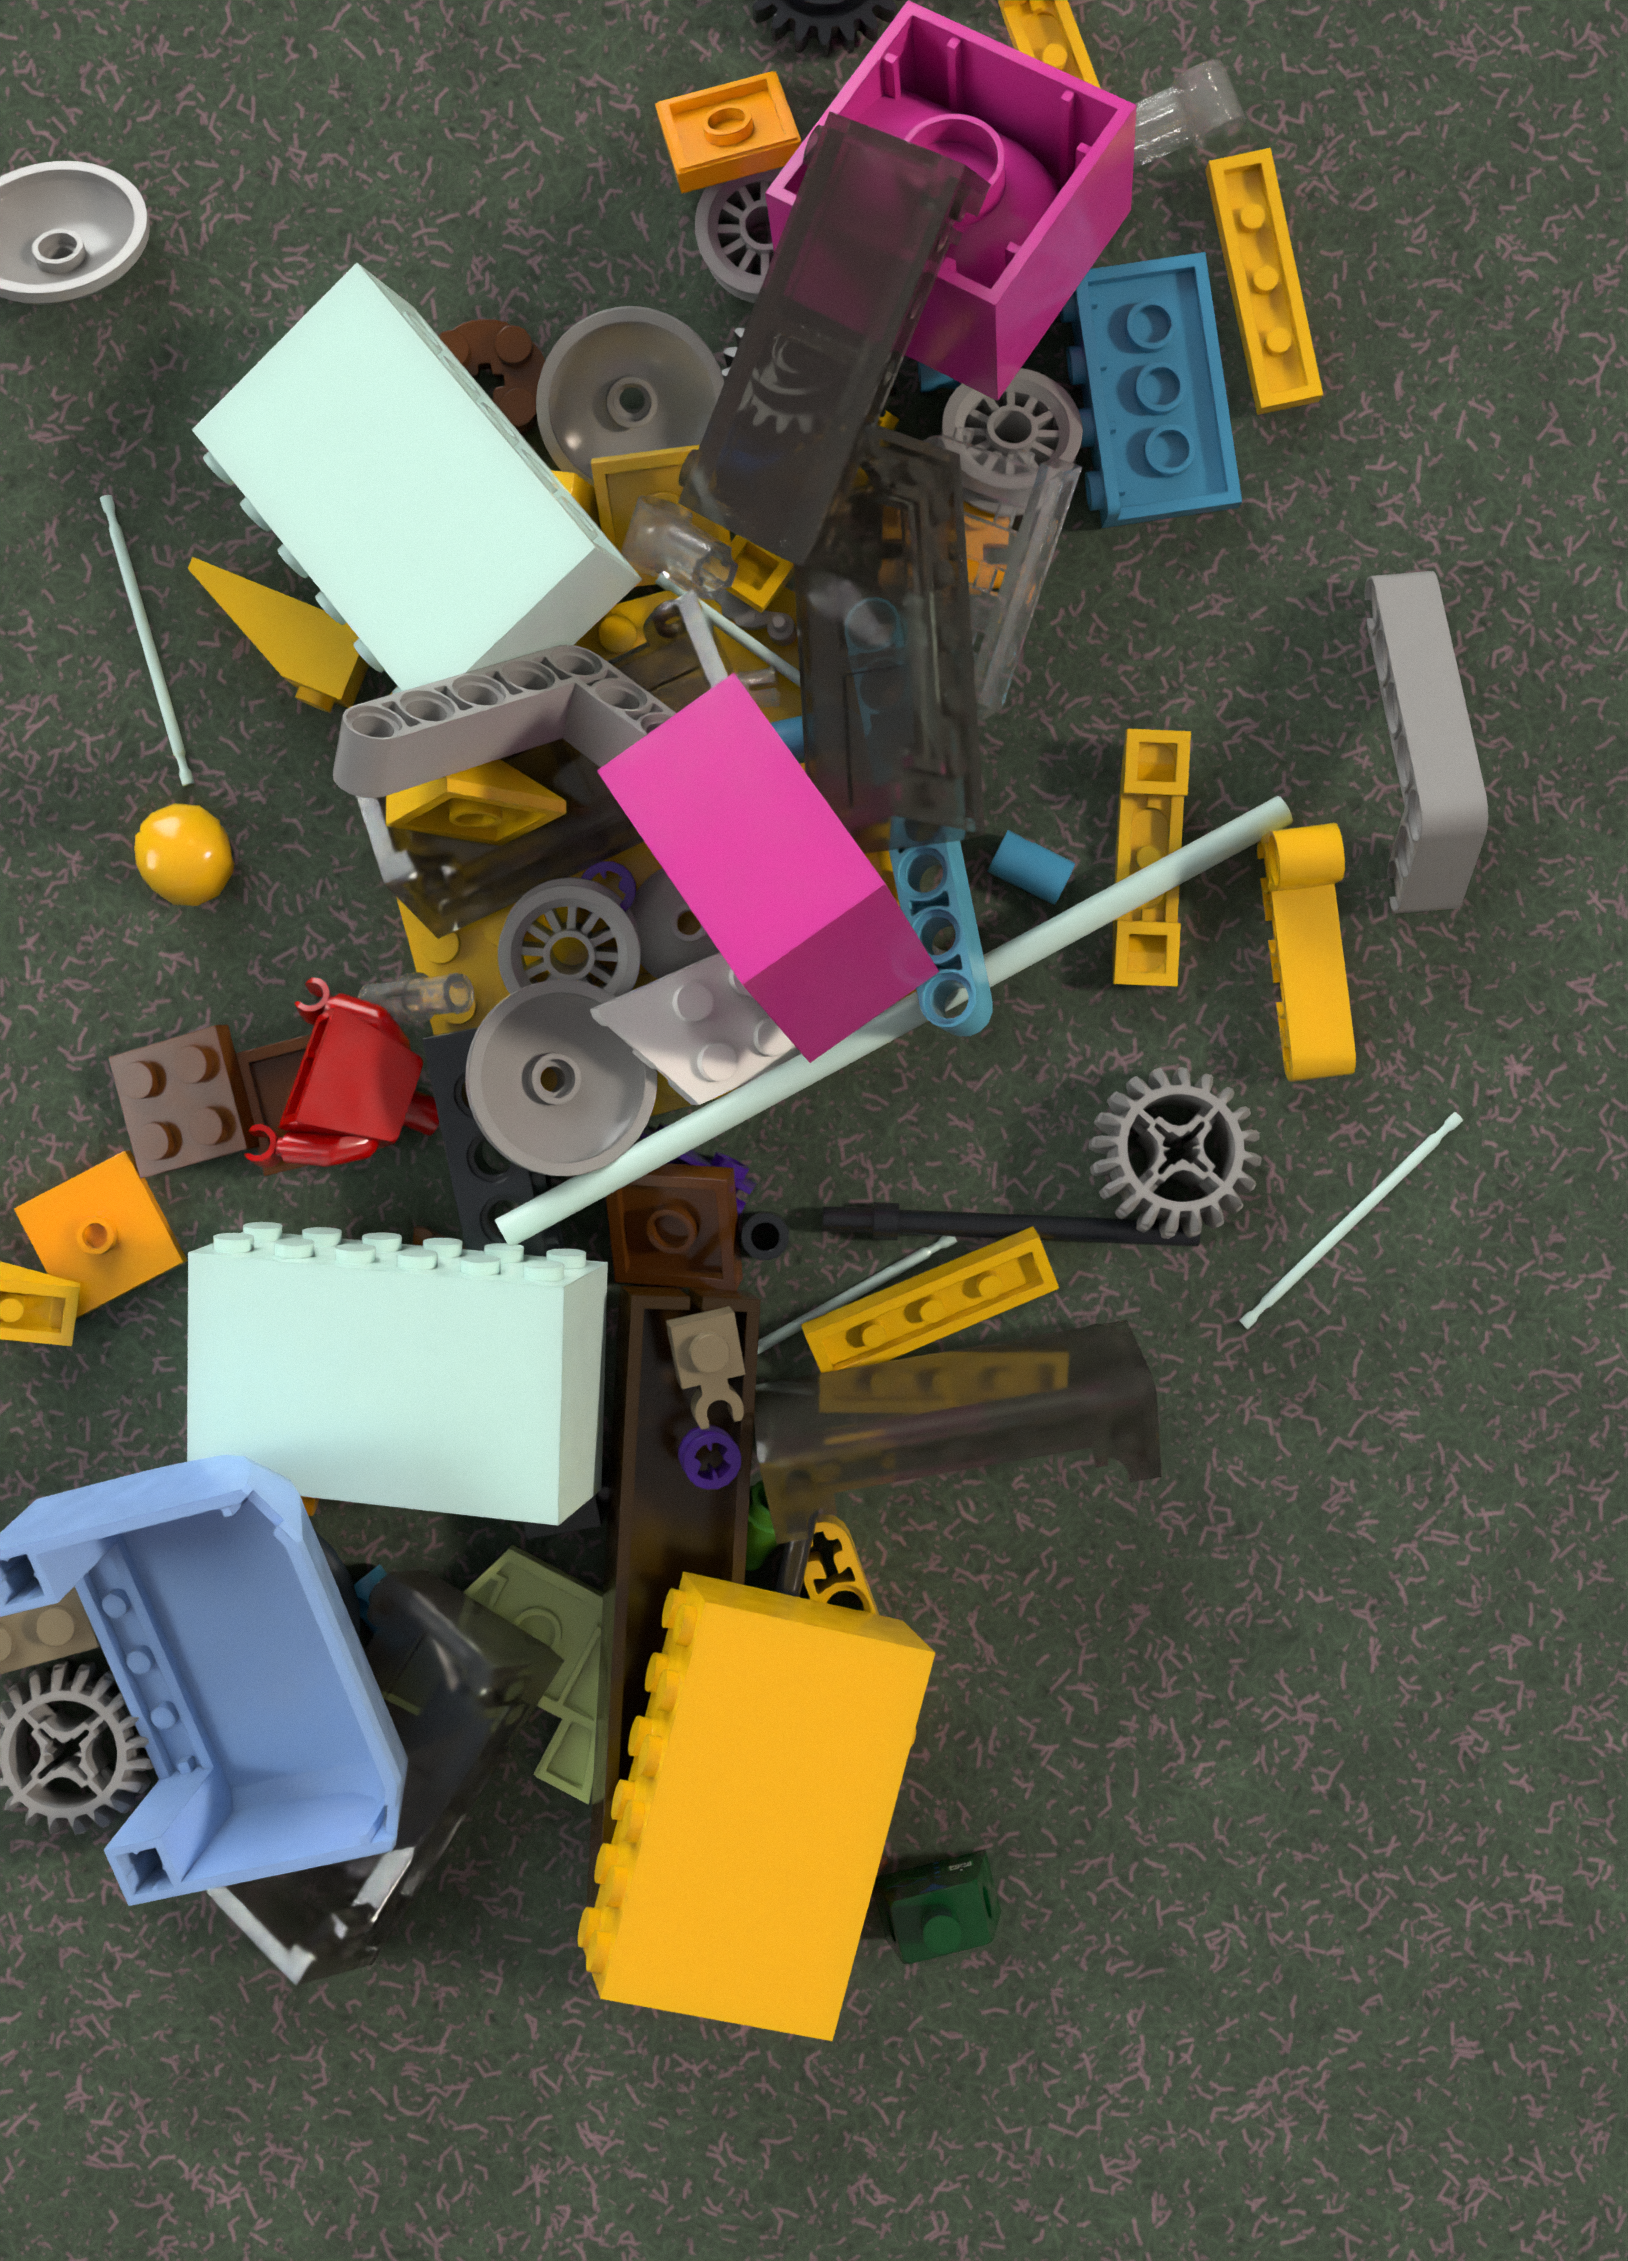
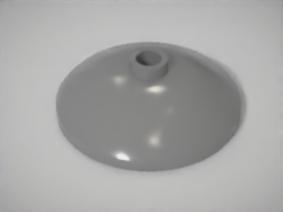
(67, 231)
(616, 351)
(600, 1089)

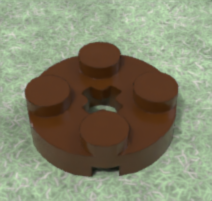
(511, 355)

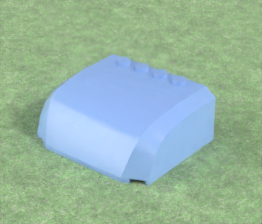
(234, 1664)

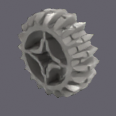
(1195, 1171)
(88, 1766)

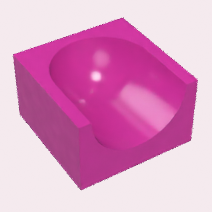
(1055, 171)
(768, 869)

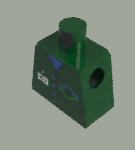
(938, 1907)

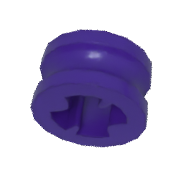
(626, 885)
(712, 1477)

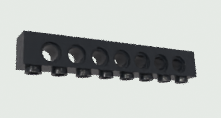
(477, 1194)

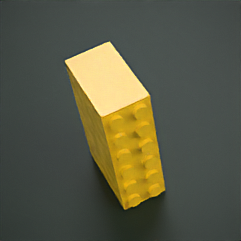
(754, 1807)

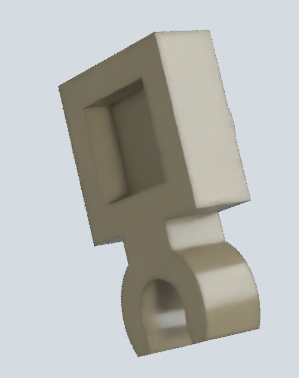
(705, 1356)

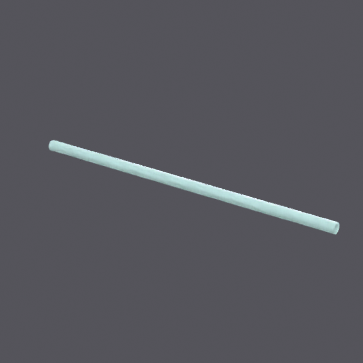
(892, 1023)

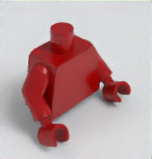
(350, 1086)

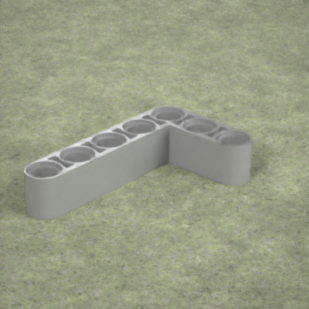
(490, 716)
(1430, 744)

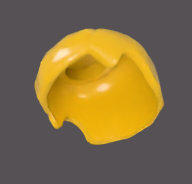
(184, 854)

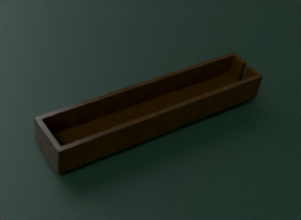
(658, 1516)

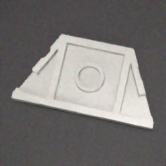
(698, 1030)

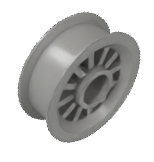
(717, 205)
(1029, 412)
(572, 893)

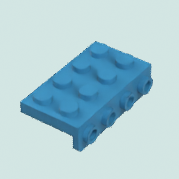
(1152, 391)

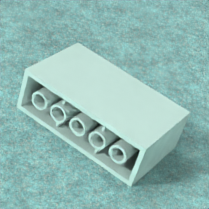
(408, 494)
(401, 1369)

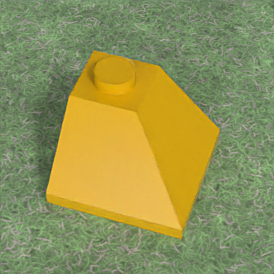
(477, 805)

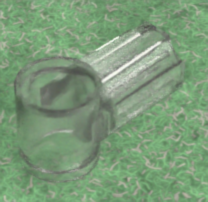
(1189, 112)
(668, 544)

